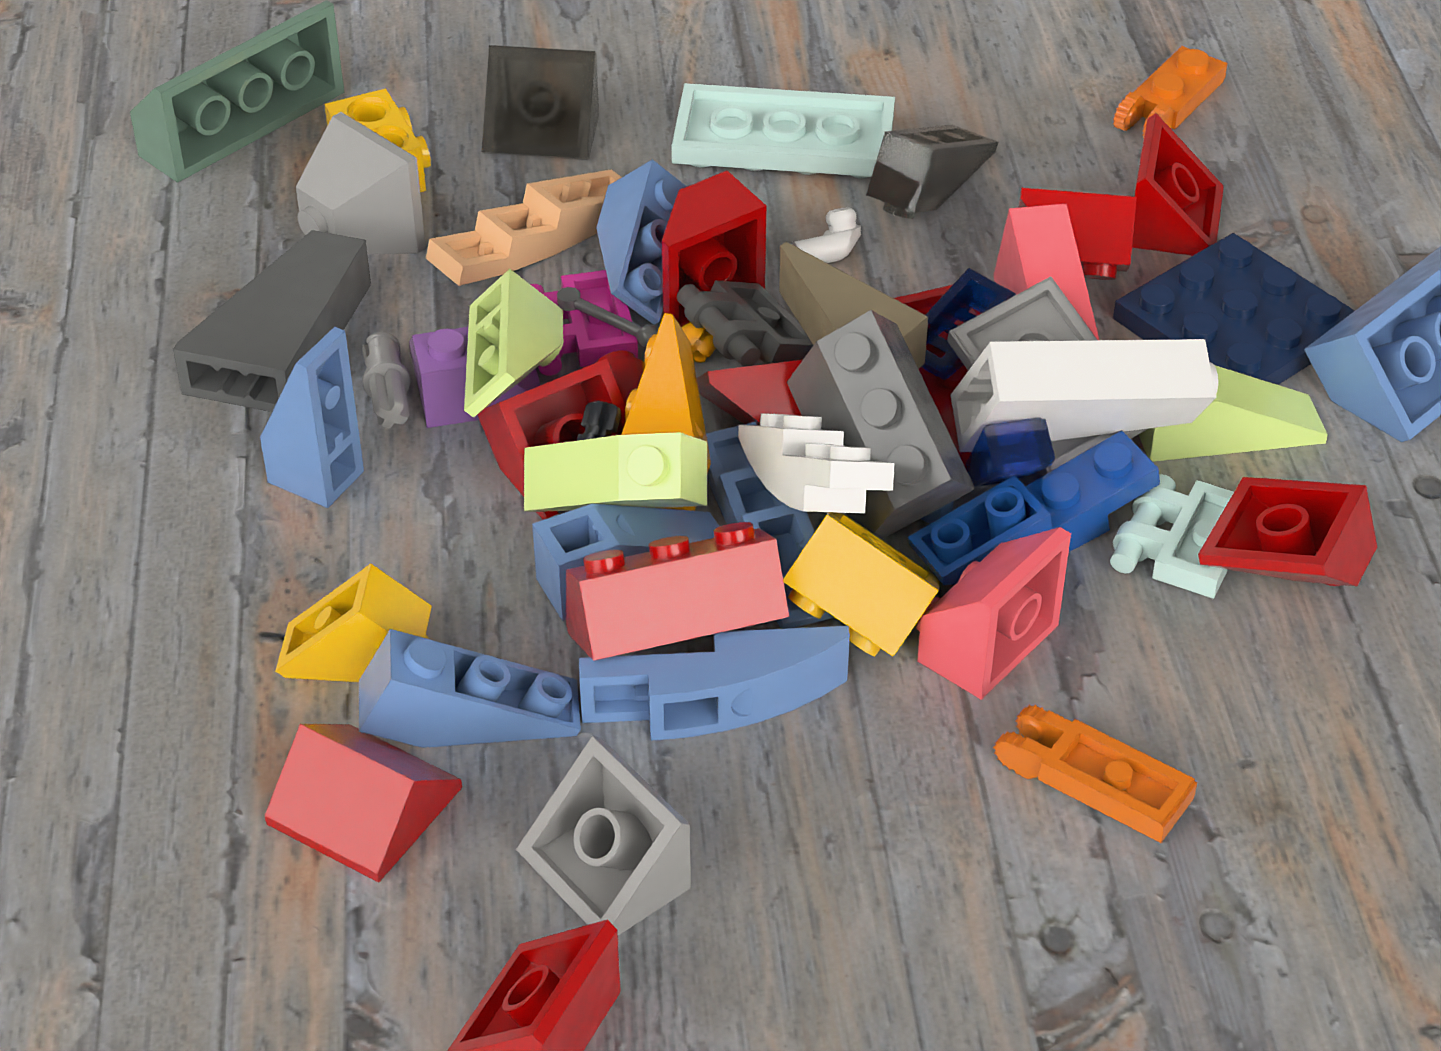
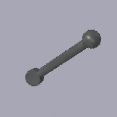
(569, 300)

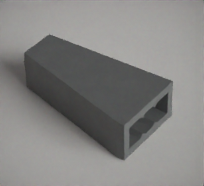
(263, 330)

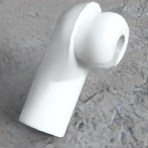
(836, 241)

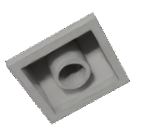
(609, 842)

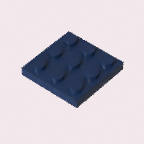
(1243, 305)

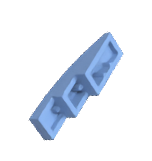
(746, 499)

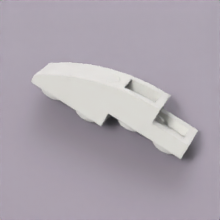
(811, 465)

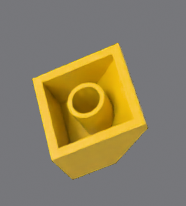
(860, 584)

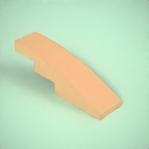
(514, 236)

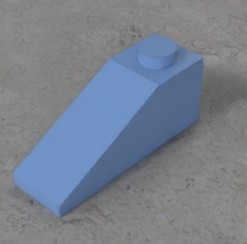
(313, 430)

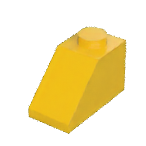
(347, 627)

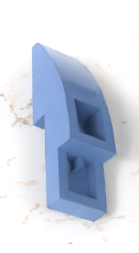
(704, 693)

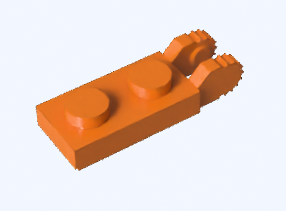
(1172, 89)
(1097, 771)

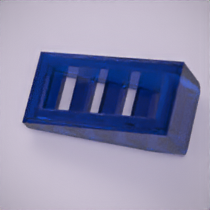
(968, 292)
(1010, 450)

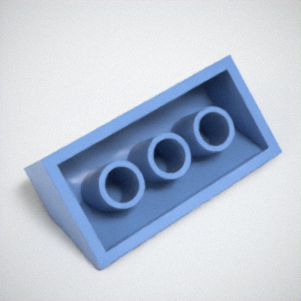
(1388, 354)

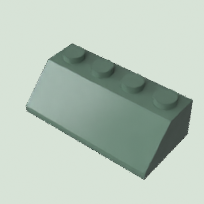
(240, 95)

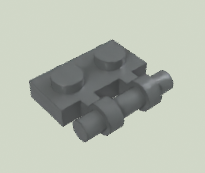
(745, 322)

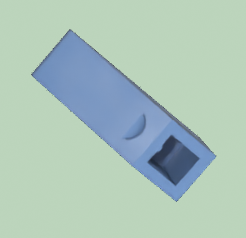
(632, 236)
(569, 537)
(455, 696)

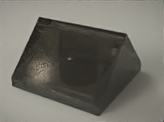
(540, 102)

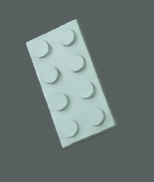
(780, 129)

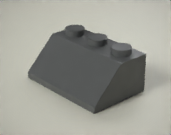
(873, 391)

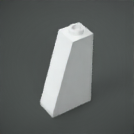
(1085, 386)

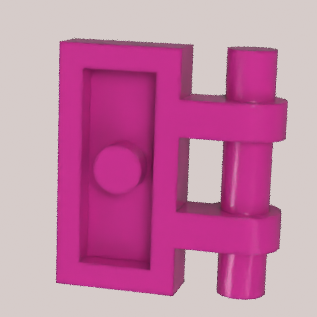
(587, 334)

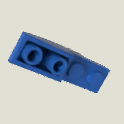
(1069, 497)

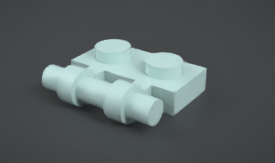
(1177, 549)

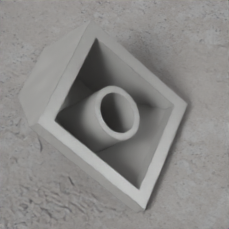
(362, 190)

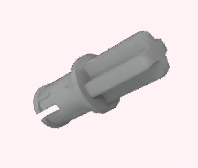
(386, 379)

